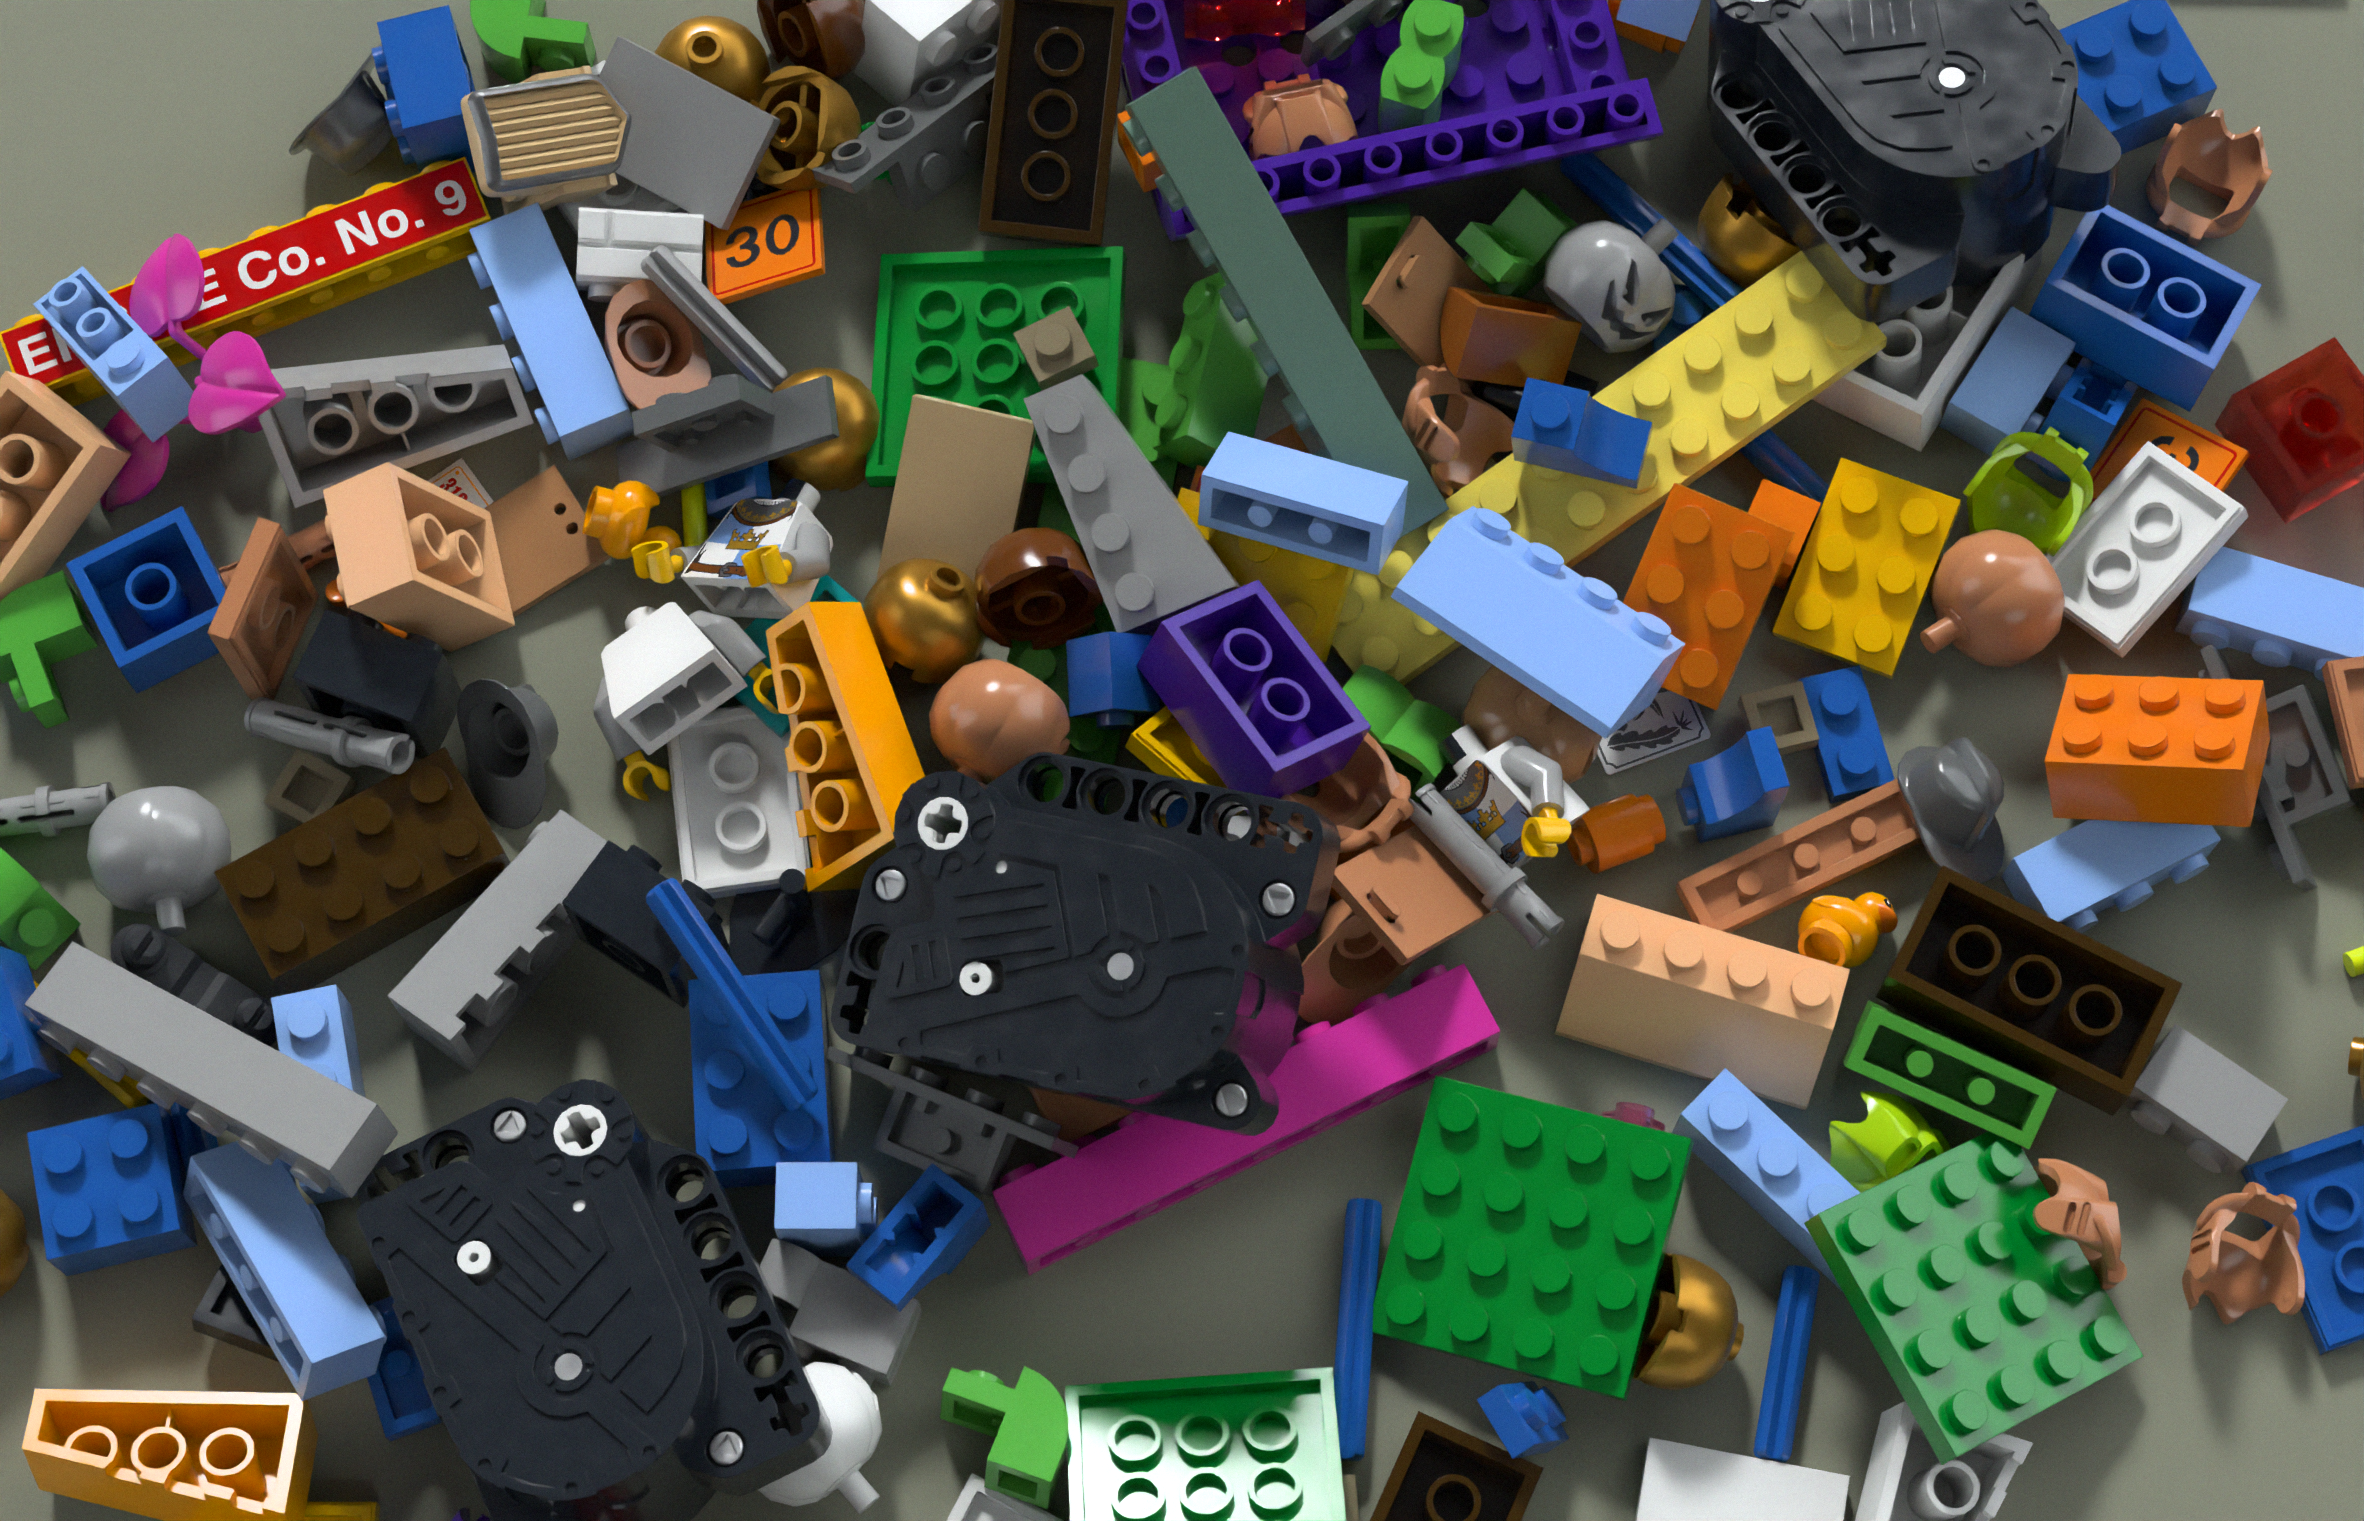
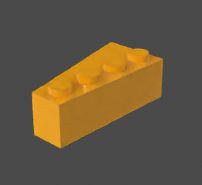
(843, 740)
(175, 1452)

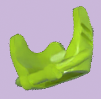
(2014, 503)
(1884, 1143)

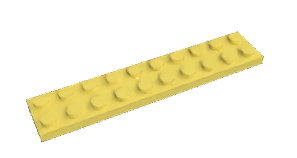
(1705, 402)

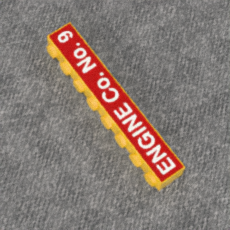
(291, 271)

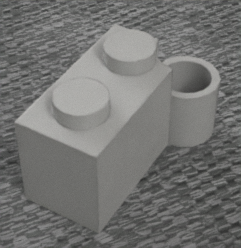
(837, 1314)

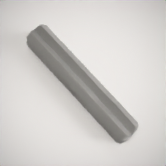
(713, 318)

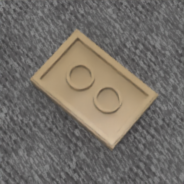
(956, 483)

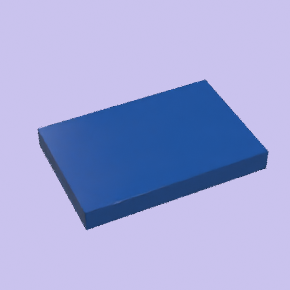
(2329, 1198)

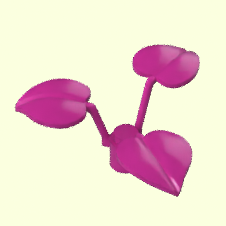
(233, 378)

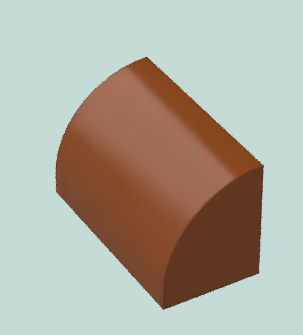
(1505, 338)

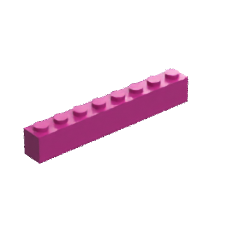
(1318, 1086)

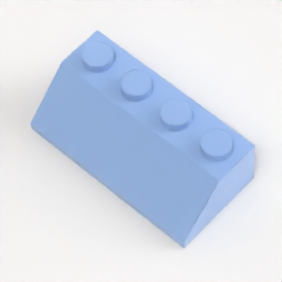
(1540, 620)

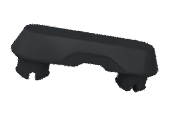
(184, 974)

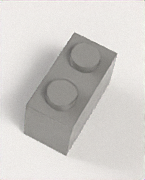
(2203, 1102)

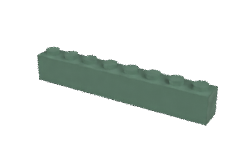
(1273, 287)

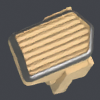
(546, 138)

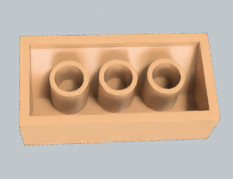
(1702, 1001)

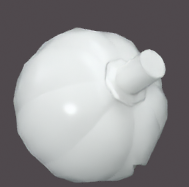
(855, 1435)

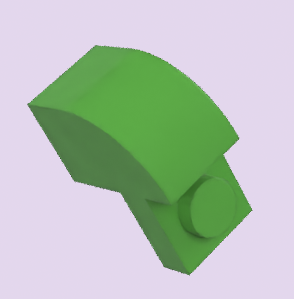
(519, 37)
(1371, 238)
(1516, 246)
(37, 629)
(29, 916)
(1027, 1428)

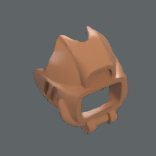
(1293, 110)
(2215, 161)
(1467, 437)
(1357, 793)
(2082, 1213)
(2243, 1272)

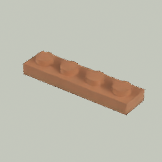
(1801, 860)

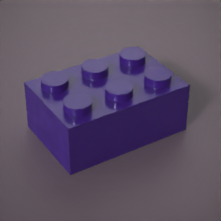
(1253, 694)

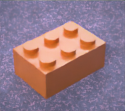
(1708, 582)
(2158, 749)

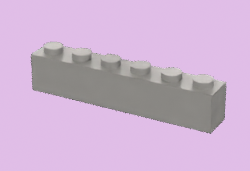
(211, 1070)

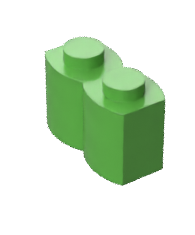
(1421, 65)
(1402, 726)

